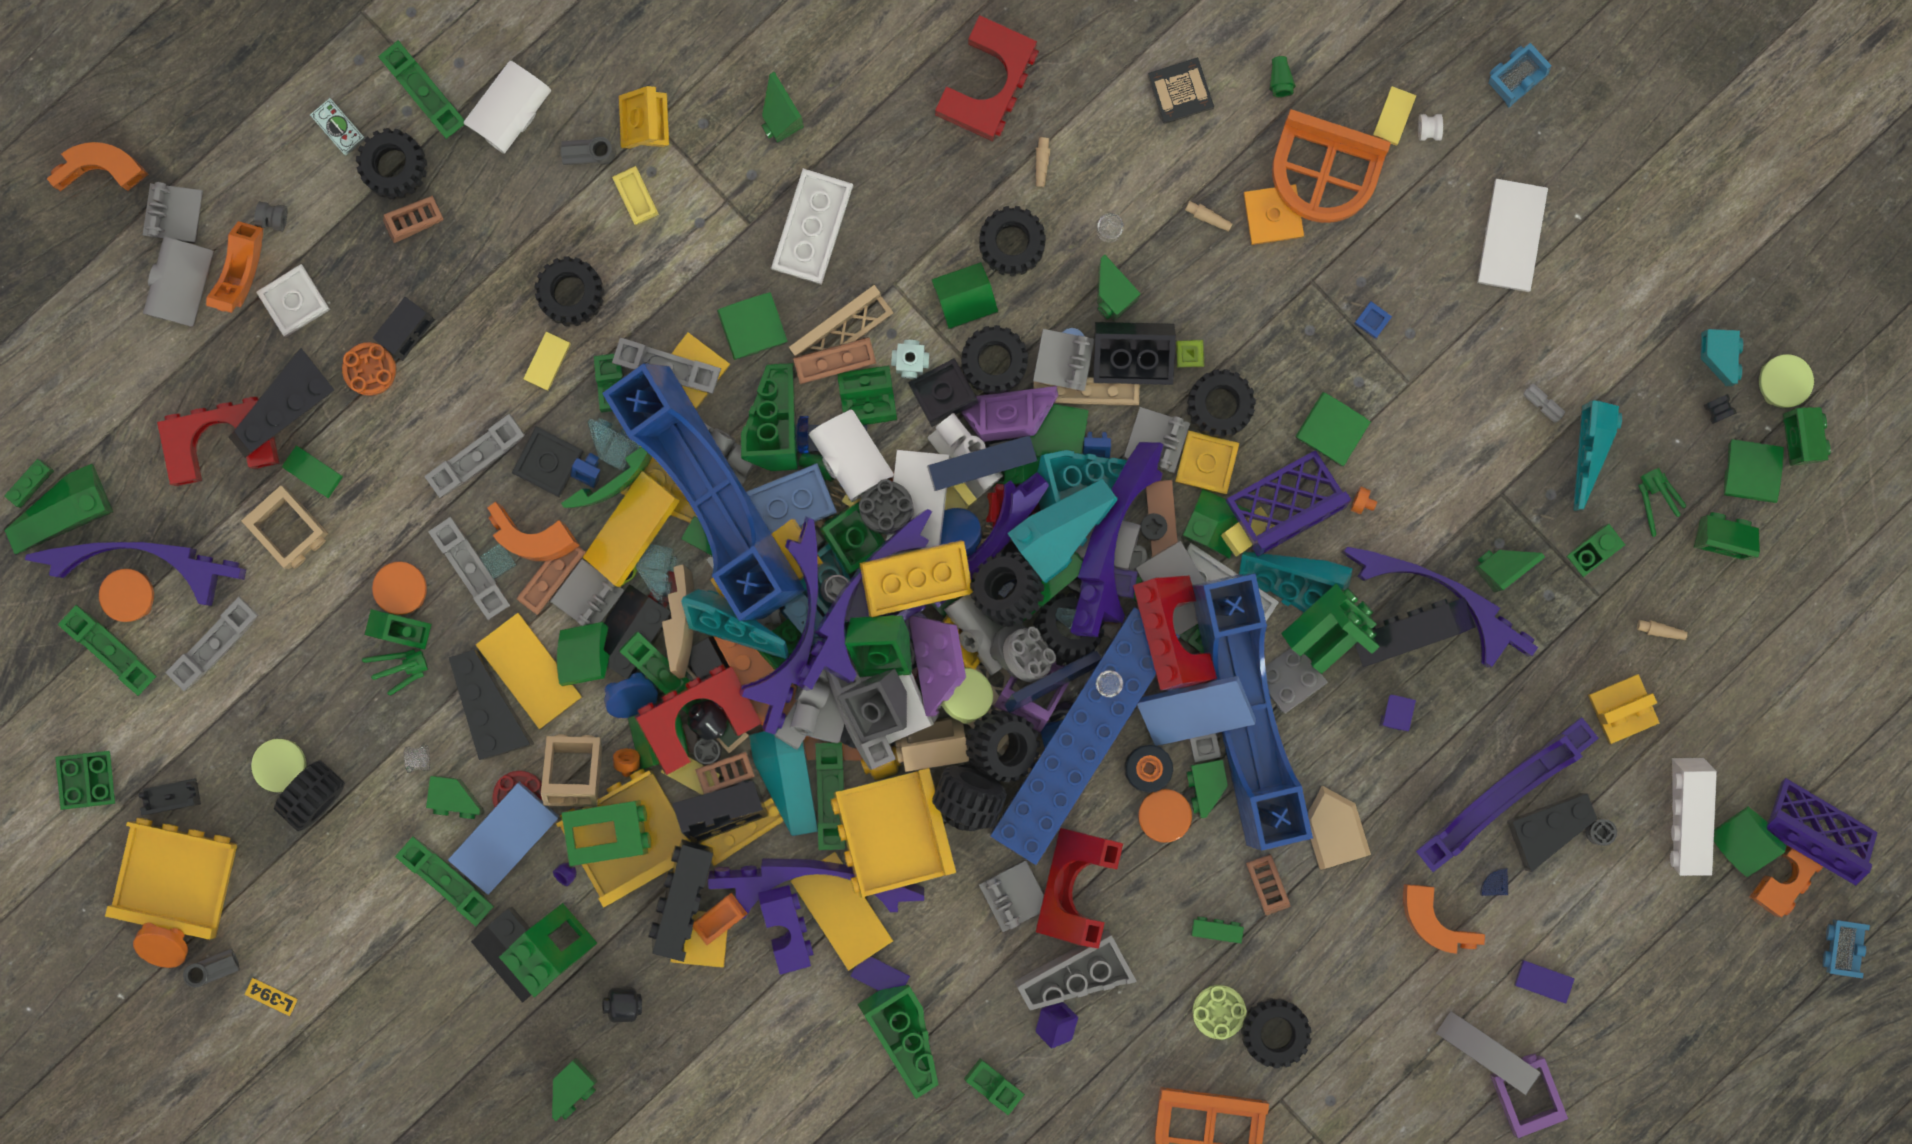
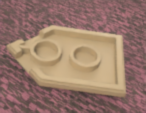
(1336, 830)

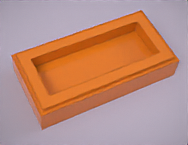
(719, 919)

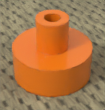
(1362, 501)
(626, 761)

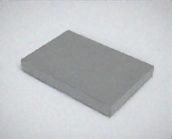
(1171, 563)

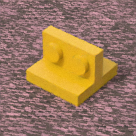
(643, 118)
(1624, 708)

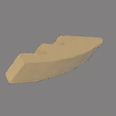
(676, 630)

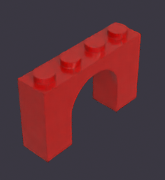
(987, 115)
(181, 435)
(1171, 661)
(659, 720)
(1058, 914)

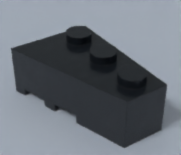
(720, 811)
(1550, 828)

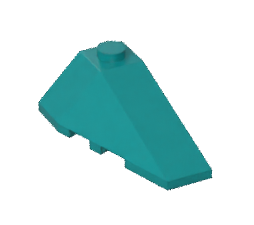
(1596, 436)
(1072, 472)
(1057, 531)
(1294, 578)
(713, 615)
(787, 780)

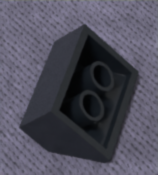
(1134, 353)
(632, 614)
(496, 940)

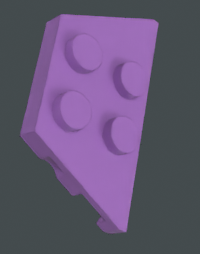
(1010, 413)
(937, 660)

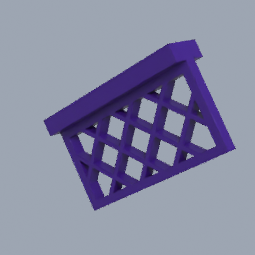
(1294, 524)
(1814, 842)

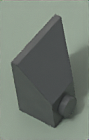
(877, 706)

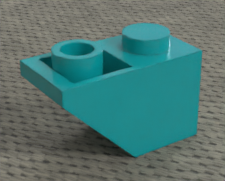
(1721, 354)

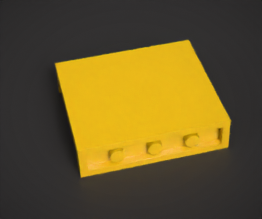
(893, 833)
(623, 875)
(173, 878)

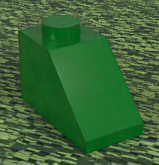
(398, 629)

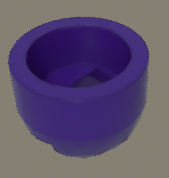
(564, 874)

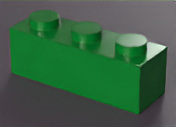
(29, 483)
(1217, 930)

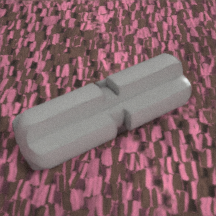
(1539, 398)

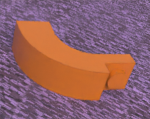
(97, 156)
(239, 268)
(543, 546)
(1421, 917)

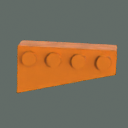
(749, 667)

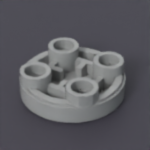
(1028, 654)

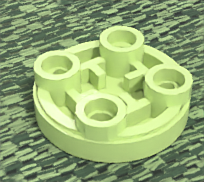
(1786, 381)
(971, 698)
(277, 764)
(1219, 1011)

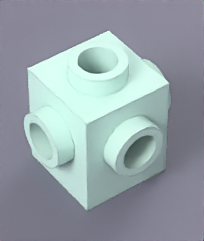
(910, 369)

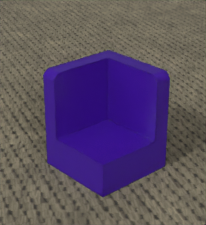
(1398, 713)
(1056, 1024)

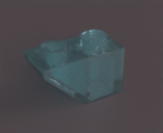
(611, 445)
(655, 570)

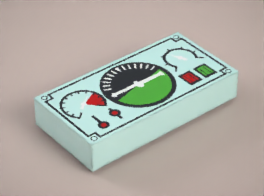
(337, 126)

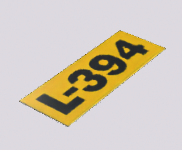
(271, 997)

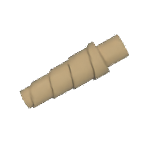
(1042, 161)
(1207, 215)
(1658, 629)

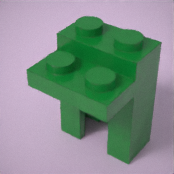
(1332, 628)
(629, 829)
(535, 956)

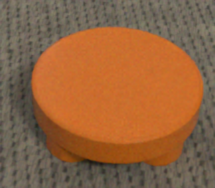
(369, 369)
(399, 588)
(126, 595)
(1165, 815)
(161, 946)

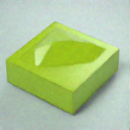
(1190, 353)

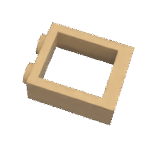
(266, 509)
(933, 746)
(571, 793)

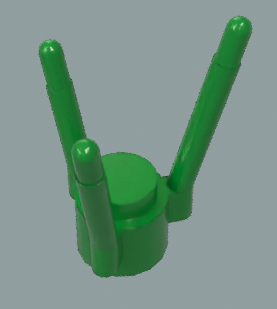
(1657, 482)
(414, 663)

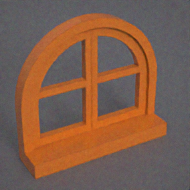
(1336, 139)
(1212, 1104)

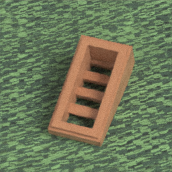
(416, 227)
(731, 760)
(1274, 907)

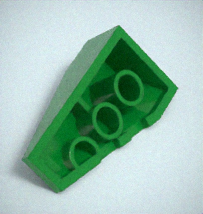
(771, 428)
(66, 506)
(901, 1028)

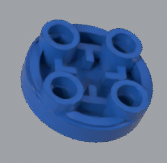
(961, 525)
(629, 695)

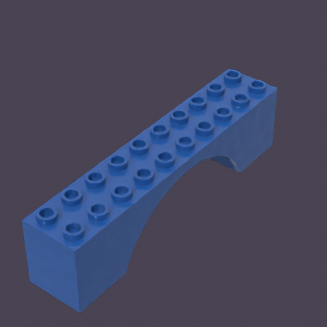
(744, 552)
(1077, 746)
(1262, 777)

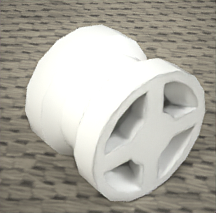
(1430, 127)

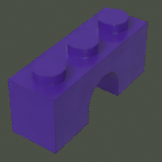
(780, 909)

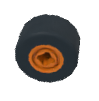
(1148, 768)

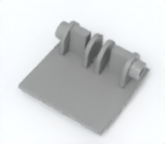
(172, 212)
(1063, 359)
(1157, 427)
(587, 595)
(1292, 680)
(1013, 896)

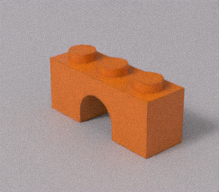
(1780, 897)

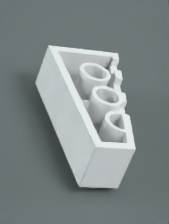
(1693, 816)

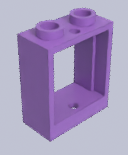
(1032, 712)
(1540, 1120)

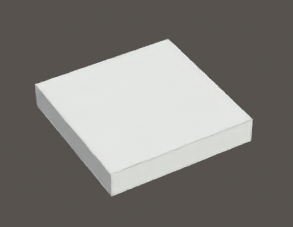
(293, 300)

